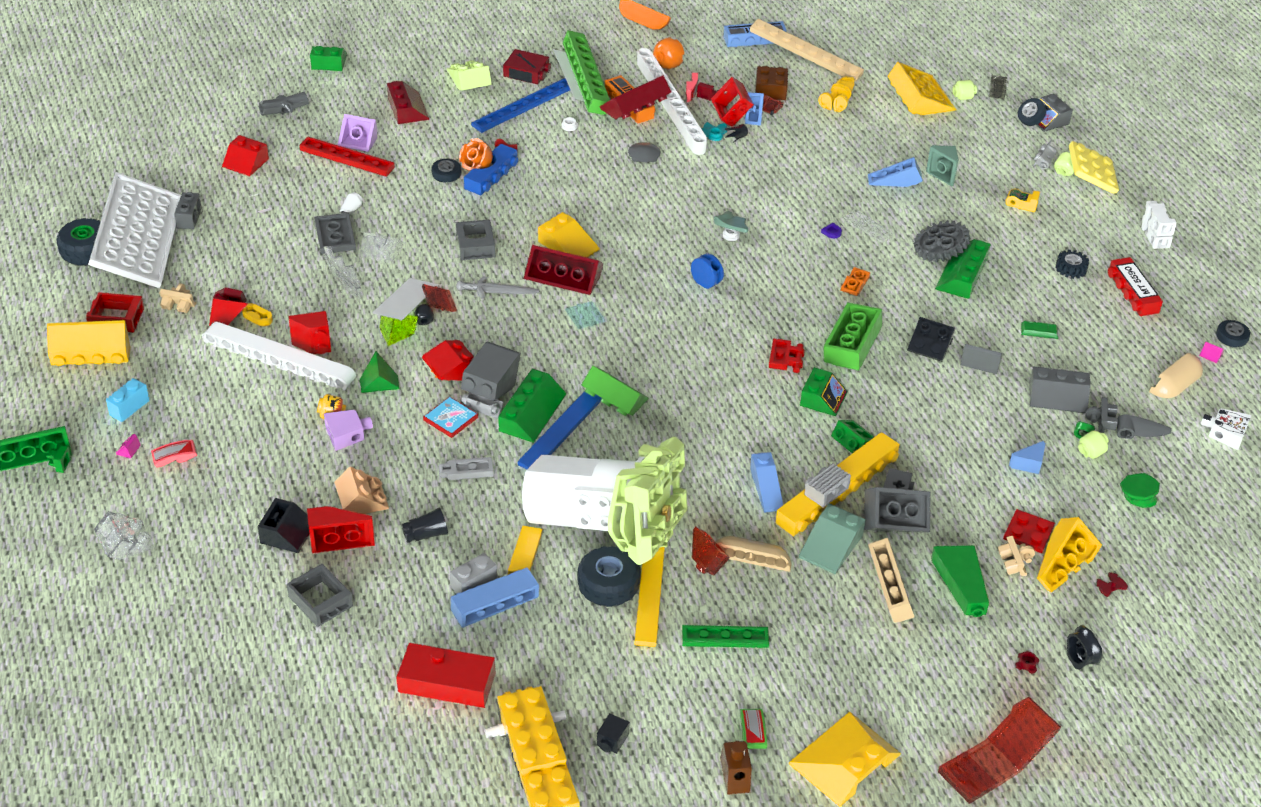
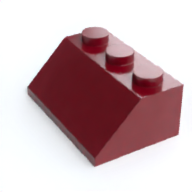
(406, 103)

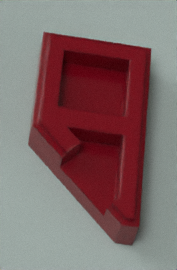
(230, 295)

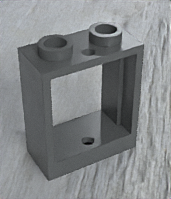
(328, 609)

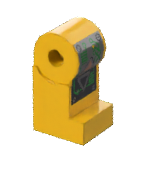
(1023, 200)

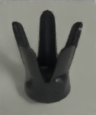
(740, 131)

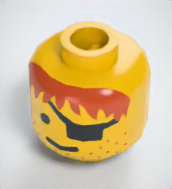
(329, 404)

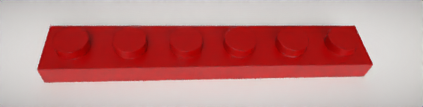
(347, 156)

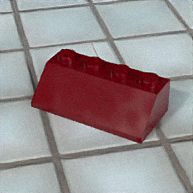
(637, 98)
(563, 270)

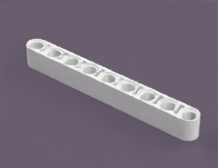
(280, 355)

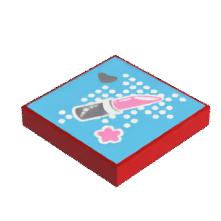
(450, 417)

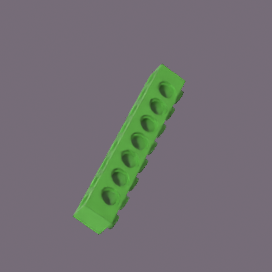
(585, 71)

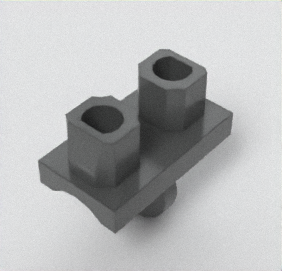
(1104, 415)

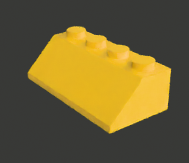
(88, 342)

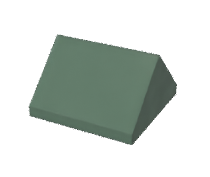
(943, 163)

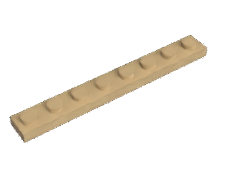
(806, 49)

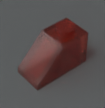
(707, 552)

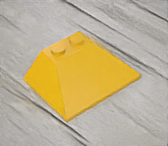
(843, 758)

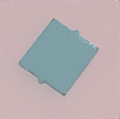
(585, 315)

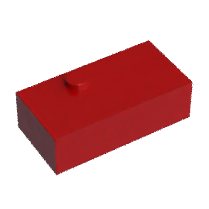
(446, 675)

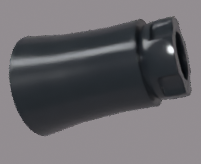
(425, 526)

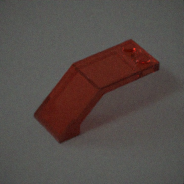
(1002, 753)

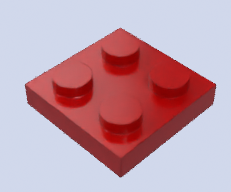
(1029, 530)

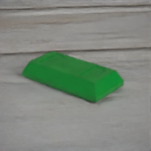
(1039, 329)

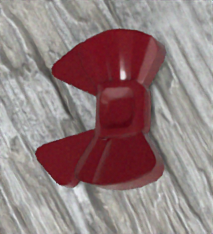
(1115, 584)

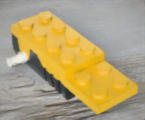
(535, 747)

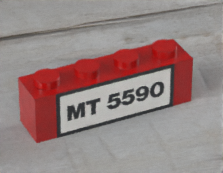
(1135, 286)

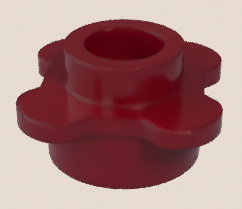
(1028, 657)

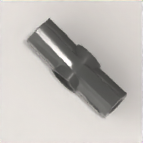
(283, 104)

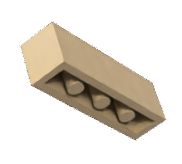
(891, 580)

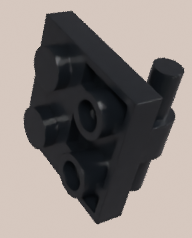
(931, 339)

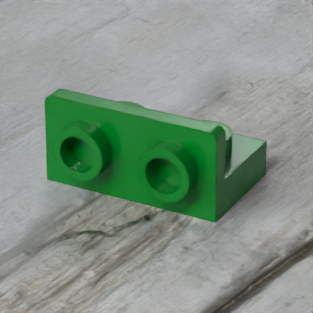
(851, 435)

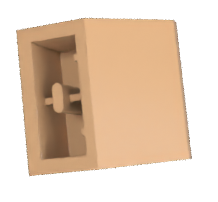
(360, 492)

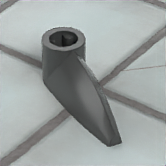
(1131, 426)

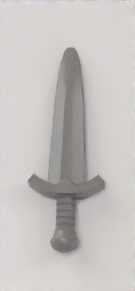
(483, 287)

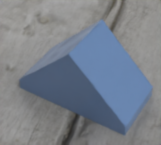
(754, 114)
(1029, 458)

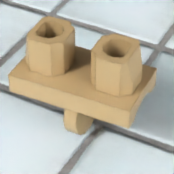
(178, 296)
(1009, 550)

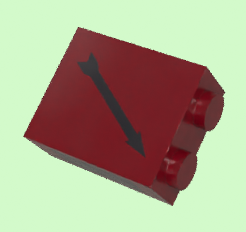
(526, 66)

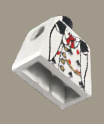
(1227, 426)

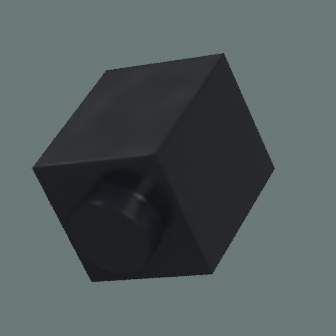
(612, 733)

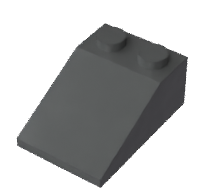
(897, 510)

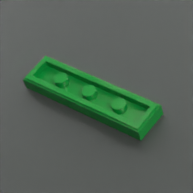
(725, 636)

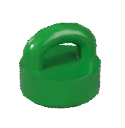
(1082, 426)

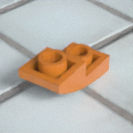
(855, 281)

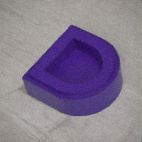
(832, 231)

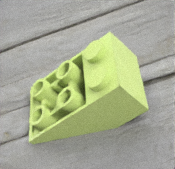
(470, 75)

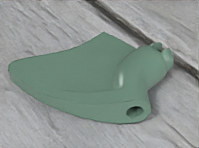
(730, 221)

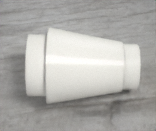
(351, 203)

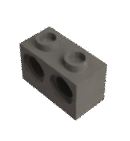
(188, 210)

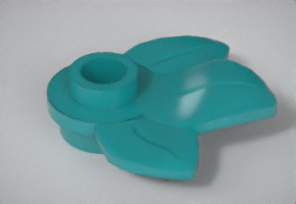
(714, 133)

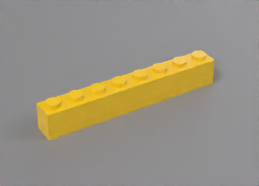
(861, 465)

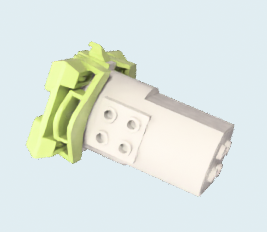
(629, 499)

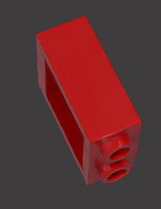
(721, 100)
(132, 303)

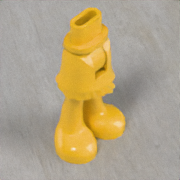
(839, 94)

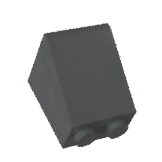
(491, 371)

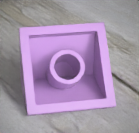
(357, 133)

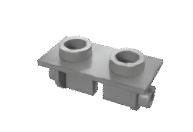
(1045, 155)
(483, 405)

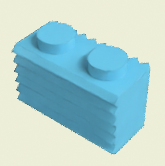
(127, 399)

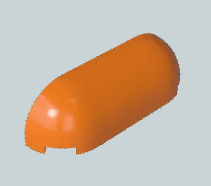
(643, 15)

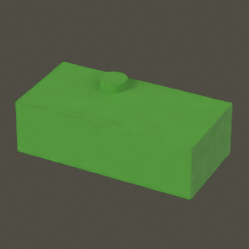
(853, 336)

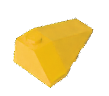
(1067, 548)

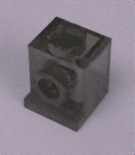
(997, 87)

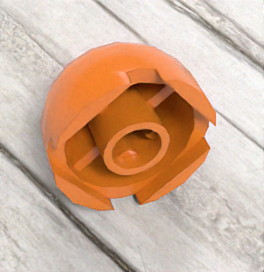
(669, 53)
(476, 155)

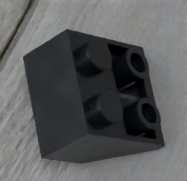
(284, 526)

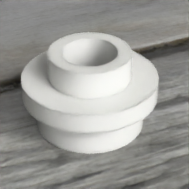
(569, 124)
(730, 235)

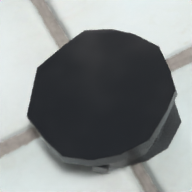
(1083, 648)

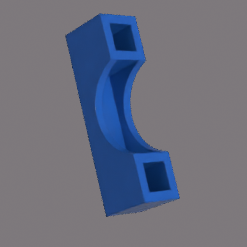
(481, 180)

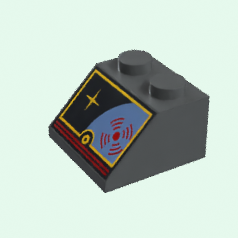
(1057, 113)

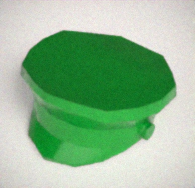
(1140, 490)

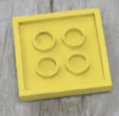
(1093, 167)

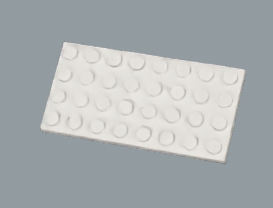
(135, 230)

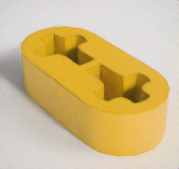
(258, 313)

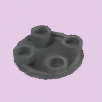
(644, 152)

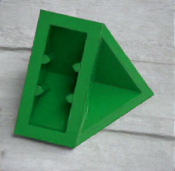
(378, 376)

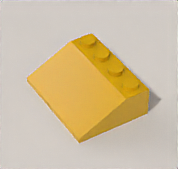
(919, 90)

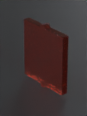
(439, 298)

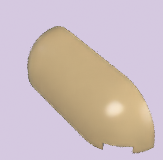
(1178, 376)
(755, 552)

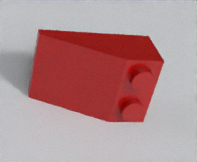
(338, 529)

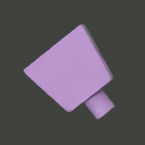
(346, 428)

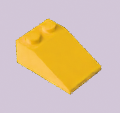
(567, 236)

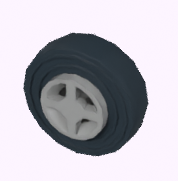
(1032, 106)

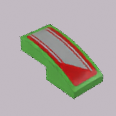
(753, 728)

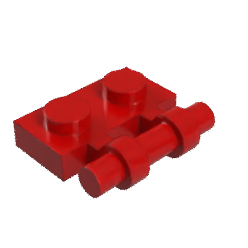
(780, 355)

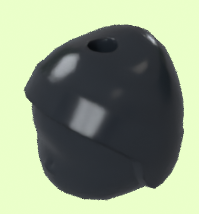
(424, 314)

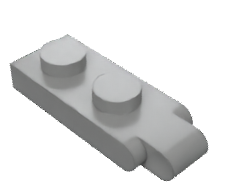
(466, 468)

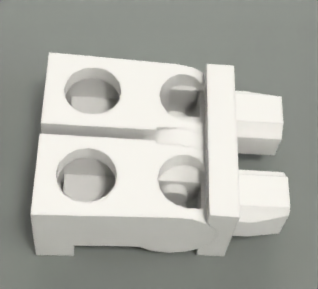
(1158, 225)

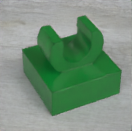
(60, 458)

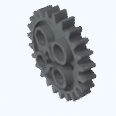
(942, 241)

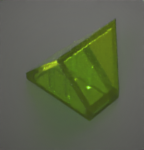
(397, 330)

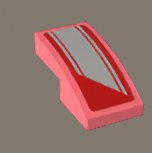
(691, 87)
(179, 451)

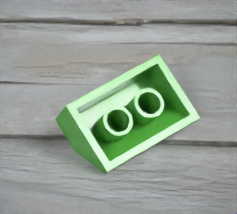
(613, 391)

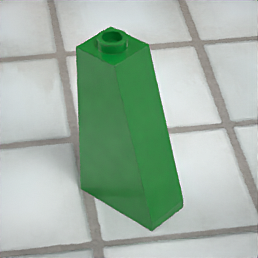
(963, 577)

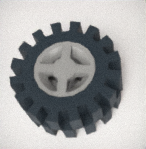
(1072, 264)

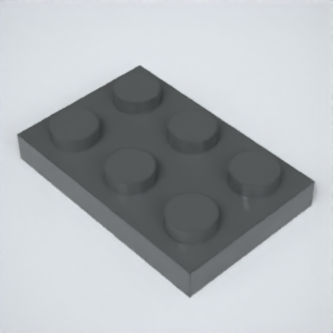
(336, 232)

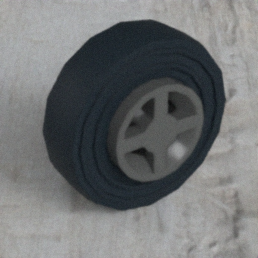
(446, 170)
(1233, 333)

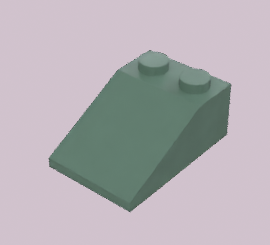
(832, 538)

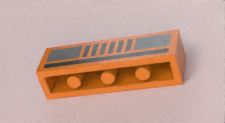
(618, 86)

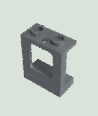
(475, 247)

